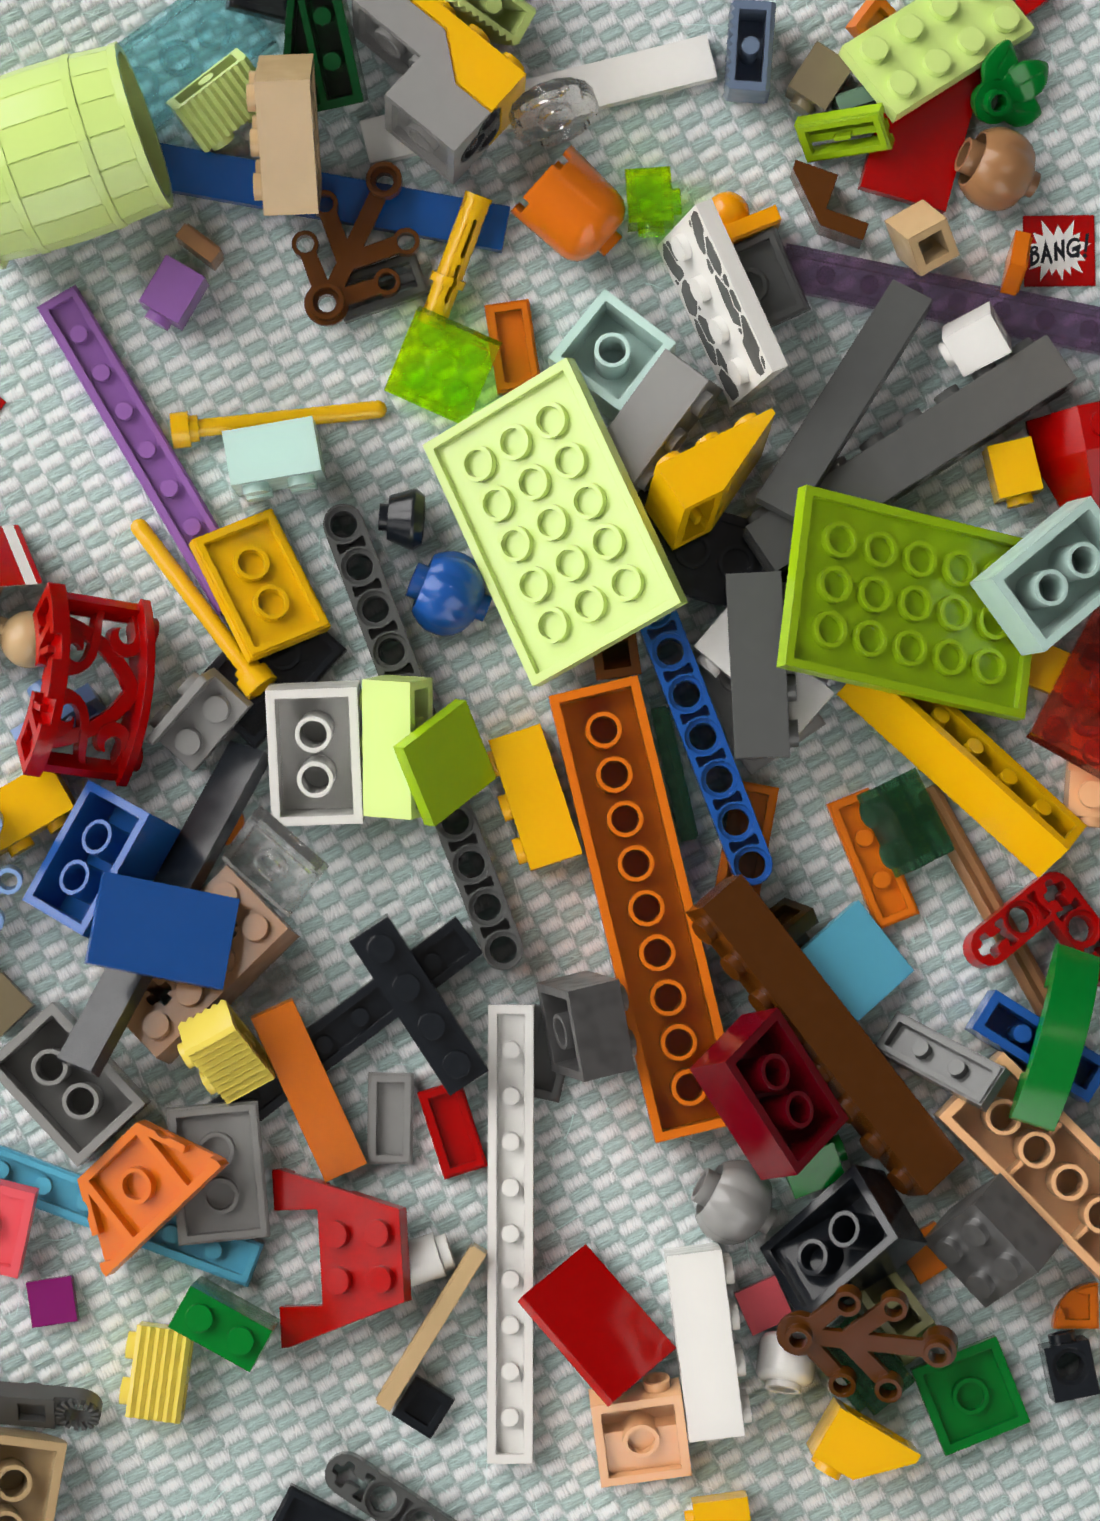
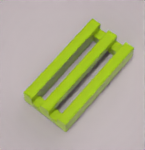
(841, 126)

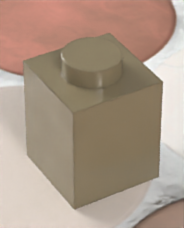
(817, 81)

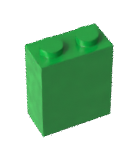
(224, 1323)

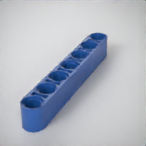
(718, 755)

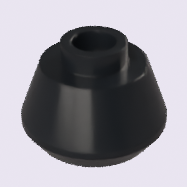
(404, 518)

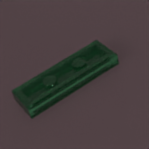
(674, 774)

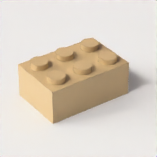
(285, 134)

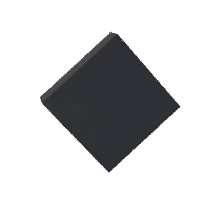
(423, 1406)

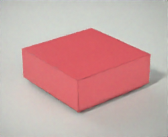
(762, 1304)

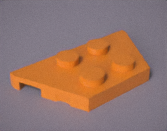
(142, 1187)

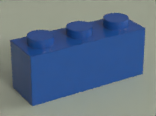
(1013, 1030)

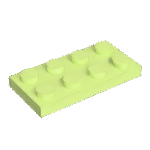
(930, 48)

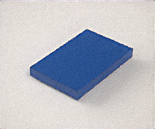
(162, 931)

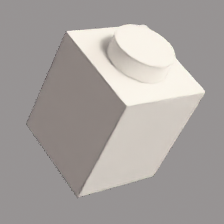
(974, 340)

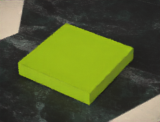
(444, 762)

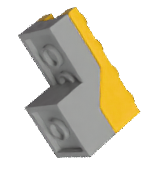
(451, 84)

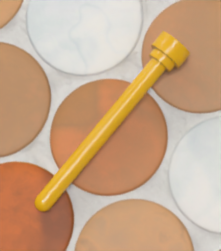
(189, 428)
(251, 677)

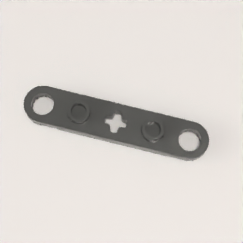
(48, 1406)

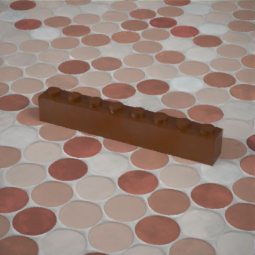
(862, 1080)

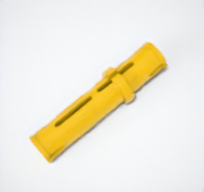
(457, 254)

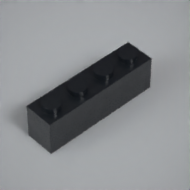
(418, 1004)

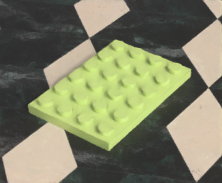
(554, 522)

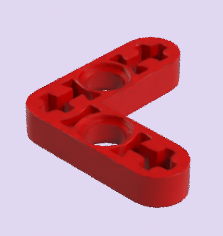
(1040, 914)

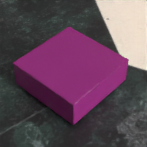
(52, 1301)

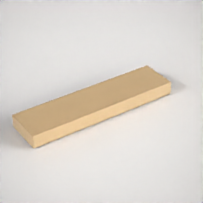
(431, 1326)

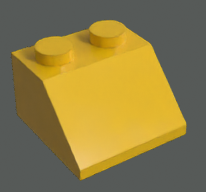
(856, 1444)

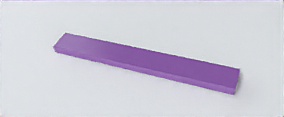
(130, 423)

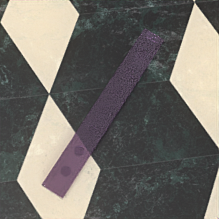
(1024, 315)

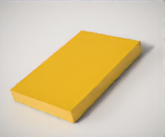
(259, 585)

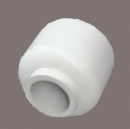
(781, 1370)

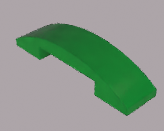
(1058, 1039)

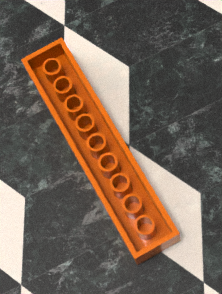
(641, 897)

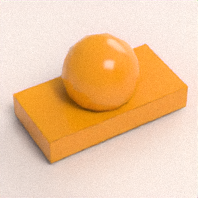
(737, 218)

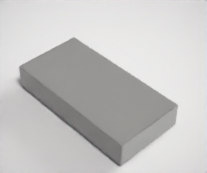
(390, 1118)

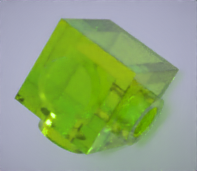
(651, 201)

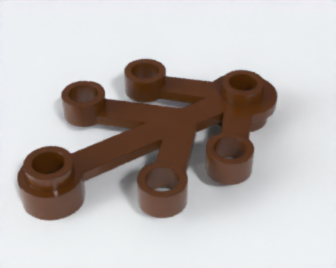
(351, 251)
(860, 1341)

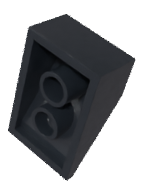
(844, 1236)

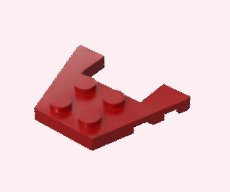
(360, 1255)

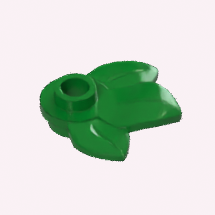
(1014, 84)

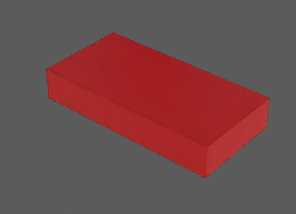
(452, 1131)

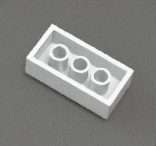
(704, 1341)

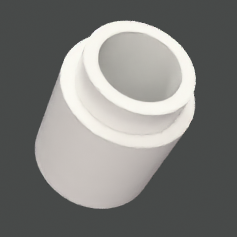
(429, 1258)

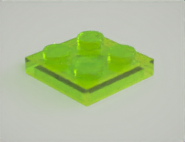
(442, 365)

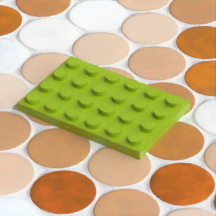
(890, 605)

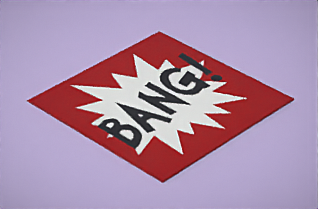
(1060, 251)

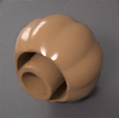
(997, 169)

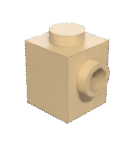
(922, 237)

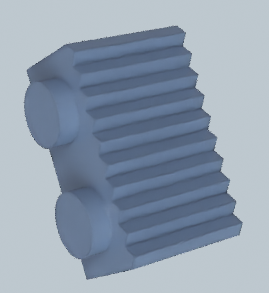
(749, 51)

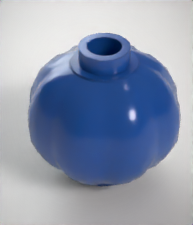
(448, 593)

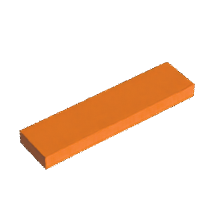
(308, 1089)

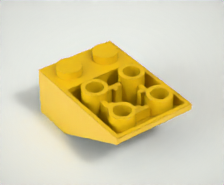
(697, 485)

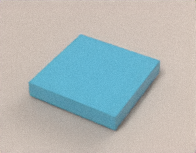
(857, 959)

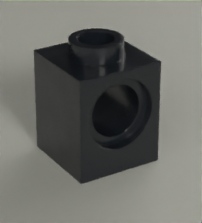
(1082, 1381)

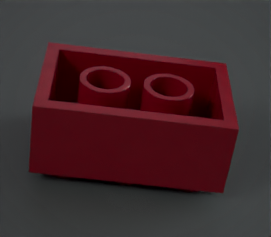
(769, 1094)

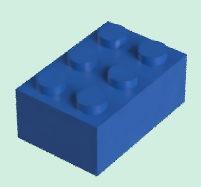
(97, 837)

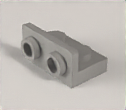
(200, 718)

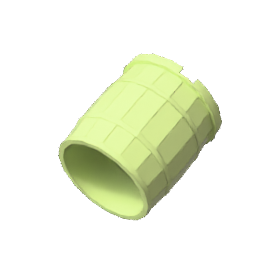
(75, 153)

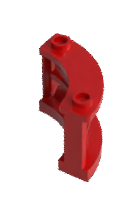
(43, 724)

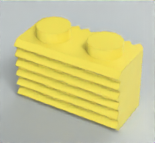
(224, 1052)
(157, 1374)

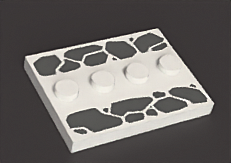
(721, 304)

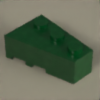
(328, 32)

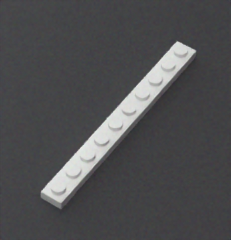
(510, 1233)

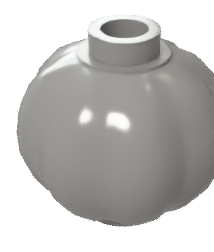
(733, 1203)

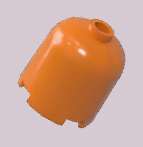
(573, 209)

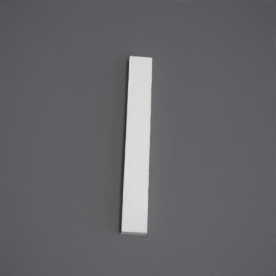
(613, 81)

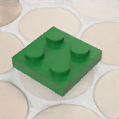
(971, 1396)

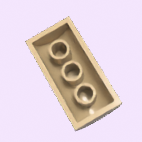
(29, 1474)

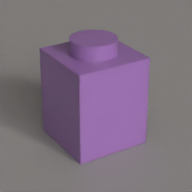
(173, 294)

